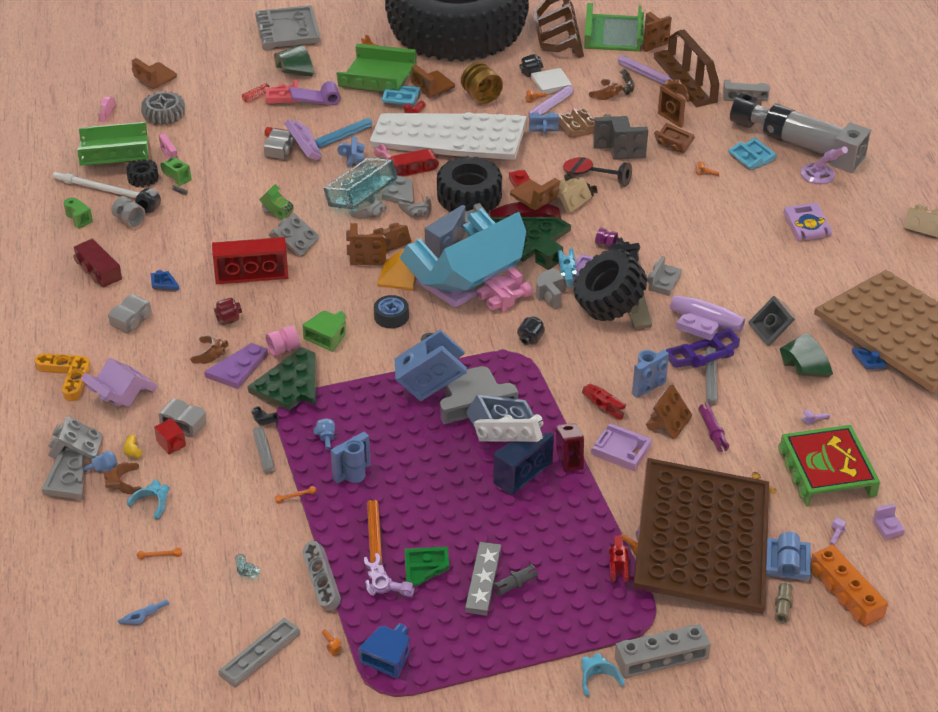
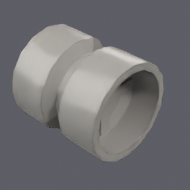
(128, 211)

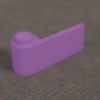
(327, 95)

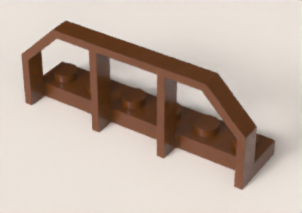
(570, 25)
(677, 71)

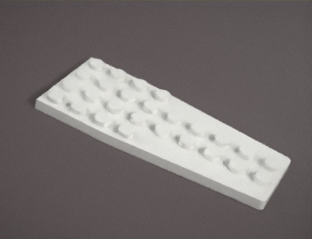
(452, 134)

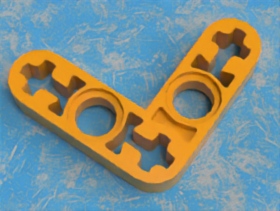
(49, 363)

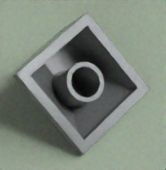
(772, 320)

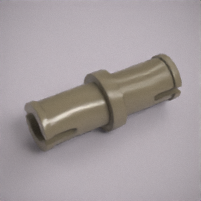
(783, 602)

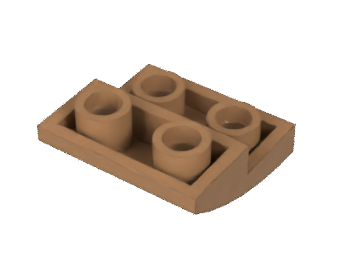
(577, 123)

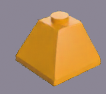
(396, 274)

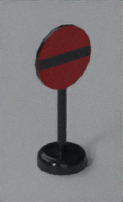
(582, 165)

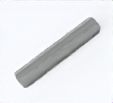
(263, 449)

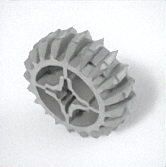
(163, 108)

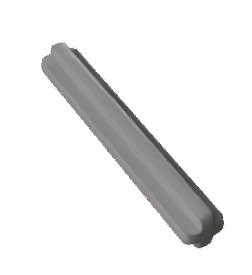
(711, 379)

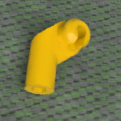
(130, 448)

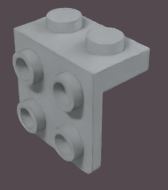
(297, 234)
(76, 437)

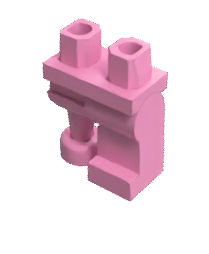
(504, 290)

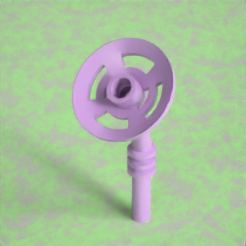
(820, 169)

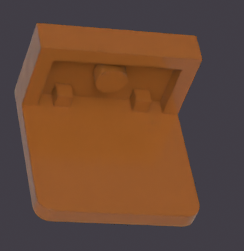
(152, 75)
(534, 194)
(365, 248)

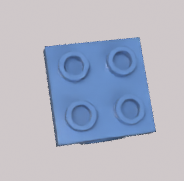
(649, 371)
(351, 459)
(788, 557)

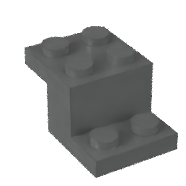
(622, 139)

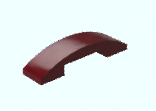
(509, 209)

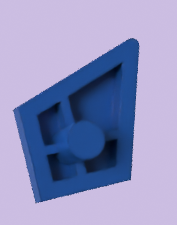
(163, 280)
(869, 359)

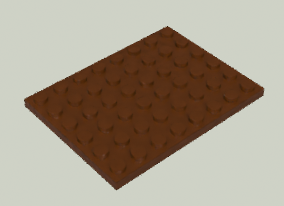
(703, 536)

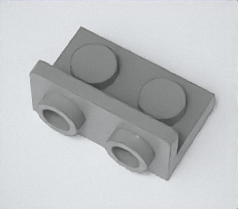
(663, 277)

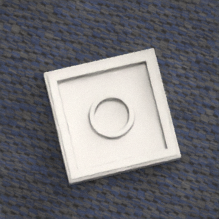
(550, 80)

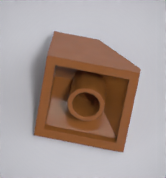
(671, 106)

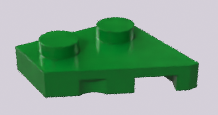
(425, 563)

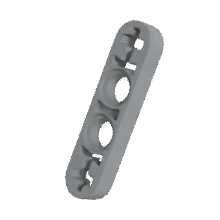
(319, 576)

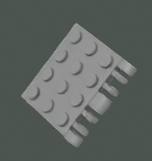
(287, 27)

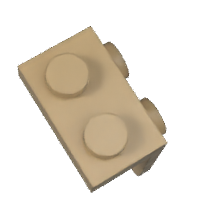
(573, 193)
(922, 220)

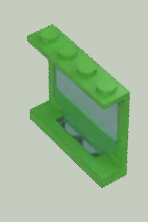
(613, 31)

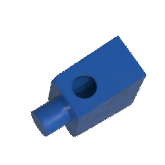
(386, 650)

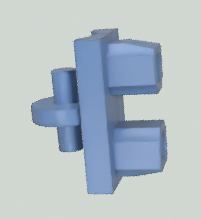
(544, 123)
(353, 152)

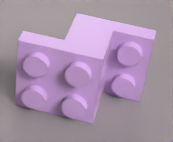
(118, 383)

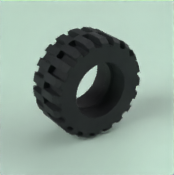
(469, 182)
(610, 285)

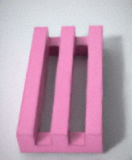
(167, 147)

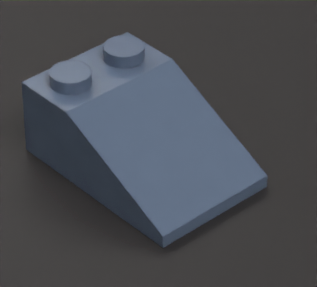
(445, 231)
(497, 407)

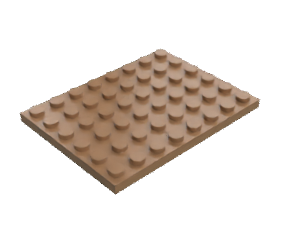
(890, 319)

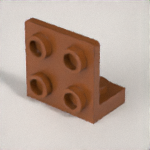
(430, 83)

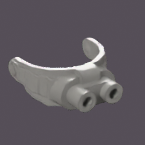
(416, 209)
(370, 211)

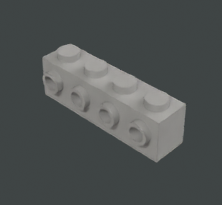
(662, 650)

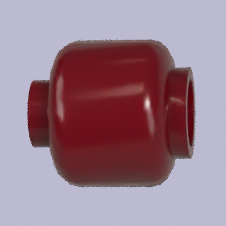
(227, 311)

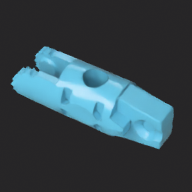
(568, 266)

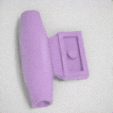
(704, 317)

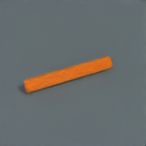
(374, 530)

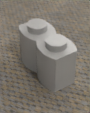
(279, 144)
(129, 313)
(186, 416)

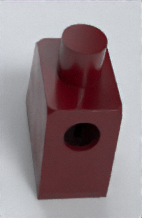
(570, 439)

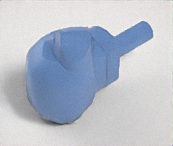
(326, 430)
(102, 462)

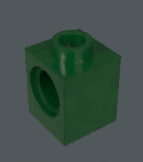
(547, 254)

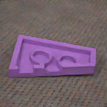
(238, 366)

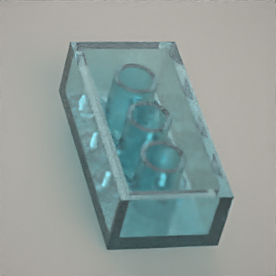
(360, 183)

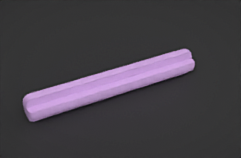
(642, 69)
(552, 101)

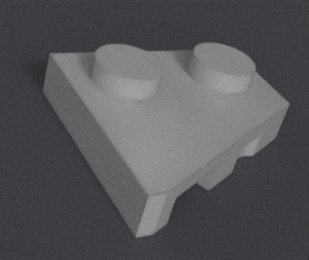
(399, 191)

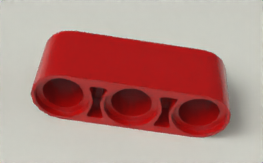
(414, 162)

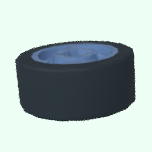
(391, 311)

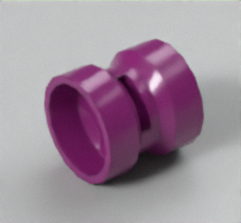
(605, 237)

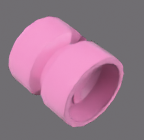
(284, 340)

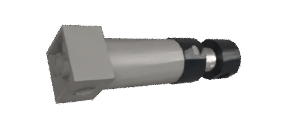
(803, 130)

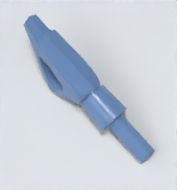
(137, 617)

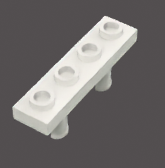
(509, 429)

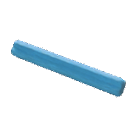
(343, 132)

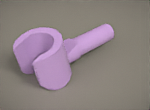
(810, 418)
(839, 527)

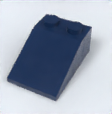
(521, 462)

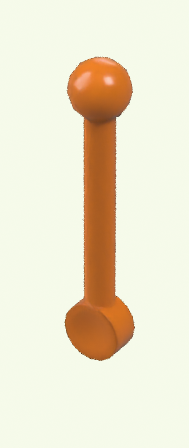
(279, 498)
(176, 552)

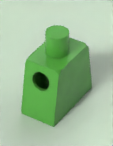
(325, 329)

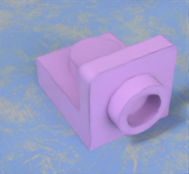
(887, 523)

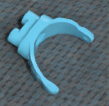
(152, 490)
(596, 666)

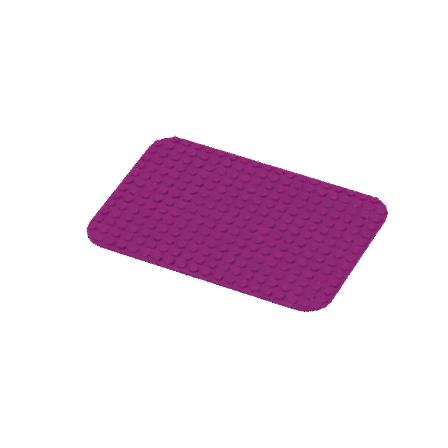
(441, 493)

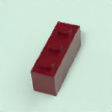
(97, 263)

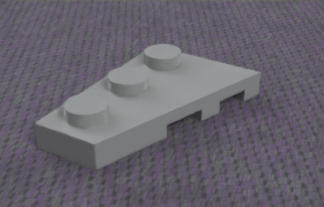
(66, 476)

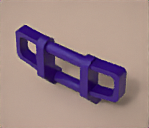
(695, 360)

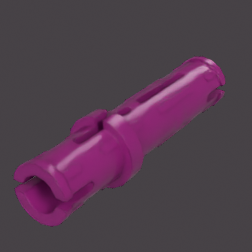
(716, 432)

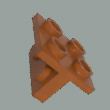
(656, 31)
(670, 413)

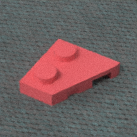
(280, 94)

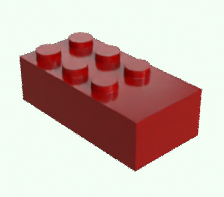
(250, 260)

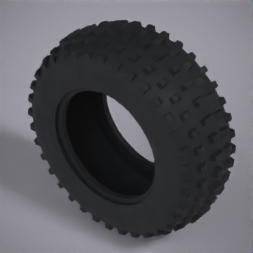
(457, 26)

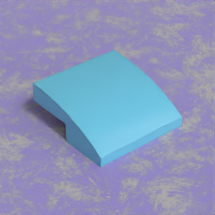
(405, 95)
(753, 153)

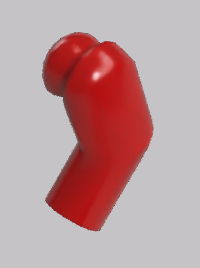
(415, 109)

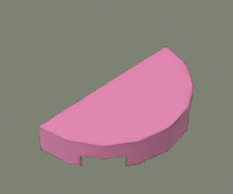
(108, 105)

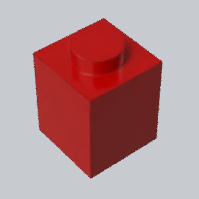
(170, 436)

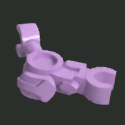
(382, 583)

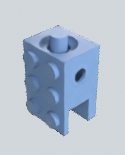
(429, 365)

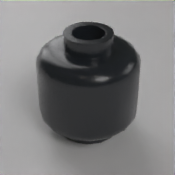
(531, 64)
(148, 199)
(531, 330)

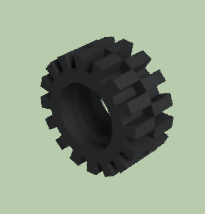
(142, 173)

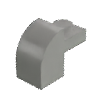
(550, 286)

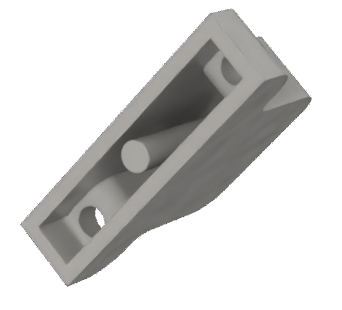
(464, 390)

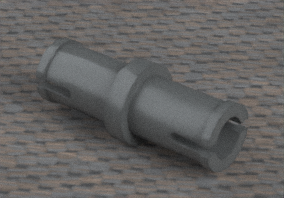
(515, 579)

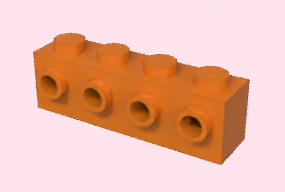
(848, 585)

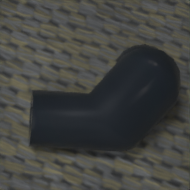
(262, 417)

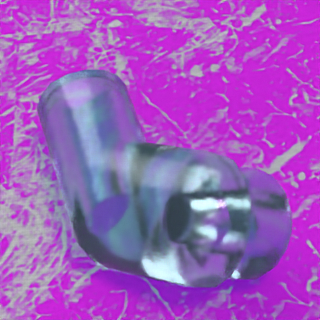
(246, 569)

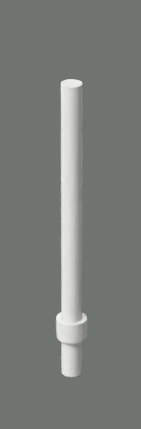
(71, 179)

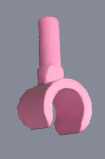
(382, 147)

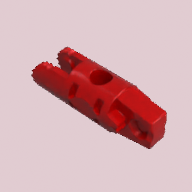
(604, 400)
(618, 560)

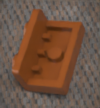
(674, 138)
(396, 235)

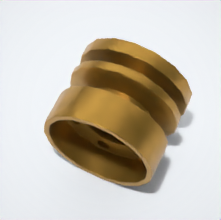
(481, 82)

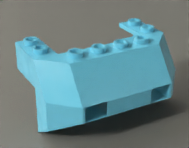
(473, 260)

